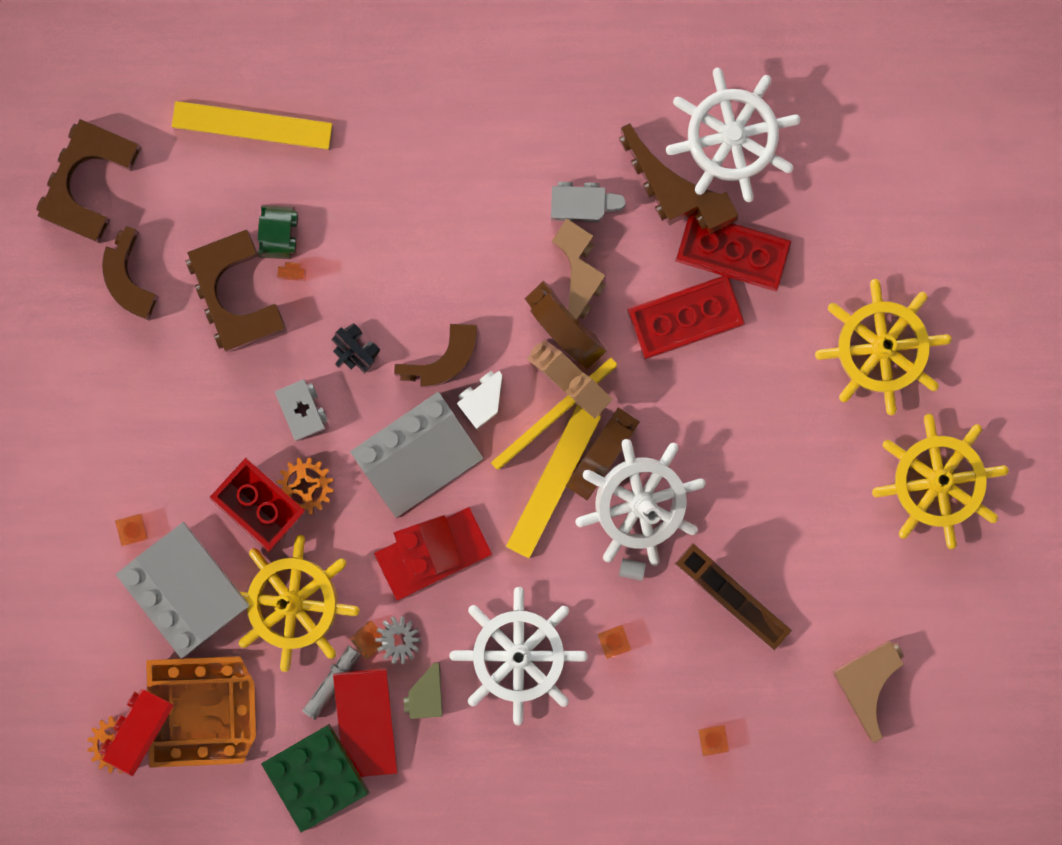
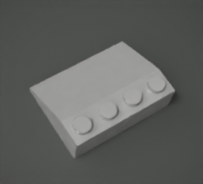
(416, 454)
(182, 590)

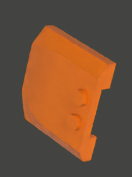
(210, 714)

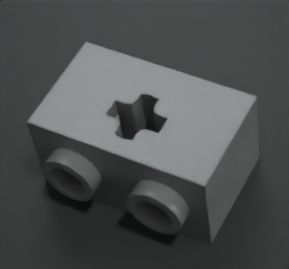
(289, 400)

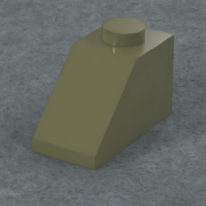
(425, 695)

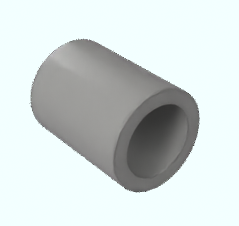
(632, 569)

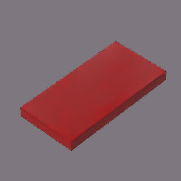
(735, 253)
(686, 316)
(469, 544)
(366, 720)

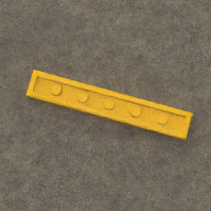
(252, 125)
(548, 419)
(552, 482)

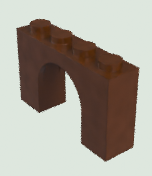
(85, 144)
(209, 264)

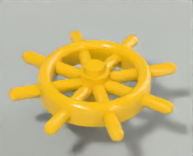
(883, 347)
(940, 481)
(293, 603)

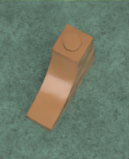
(864, 679)

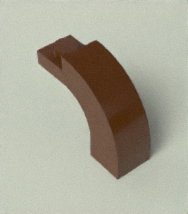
(118, 280)
(563, 326)
(455, 359)
(603, 452)

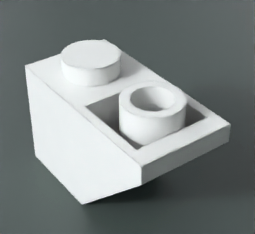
(483, 402)

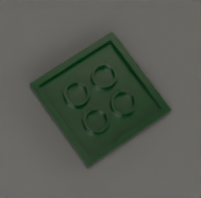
(315, 778)

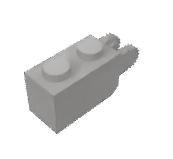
(583, 203)

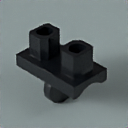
(351, 352)

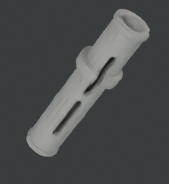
(326, 689)

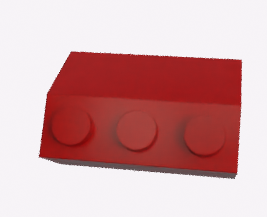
(257, 505)
(135, 731)

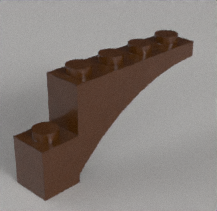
(675, 194)
(732, 596)

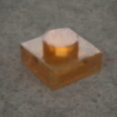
(291, 272)
(131, 529)
(365, 639)
(614, 641)
(713, 740)

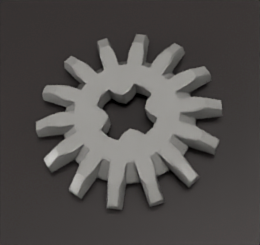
(388, 640)

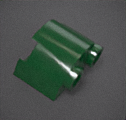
(275, 232)

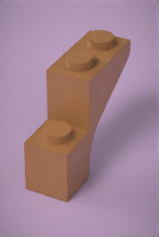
(584, 278)
(569, 378)

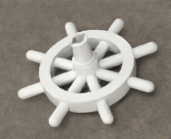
(733, 134)
(640, 502)
(518, 656)

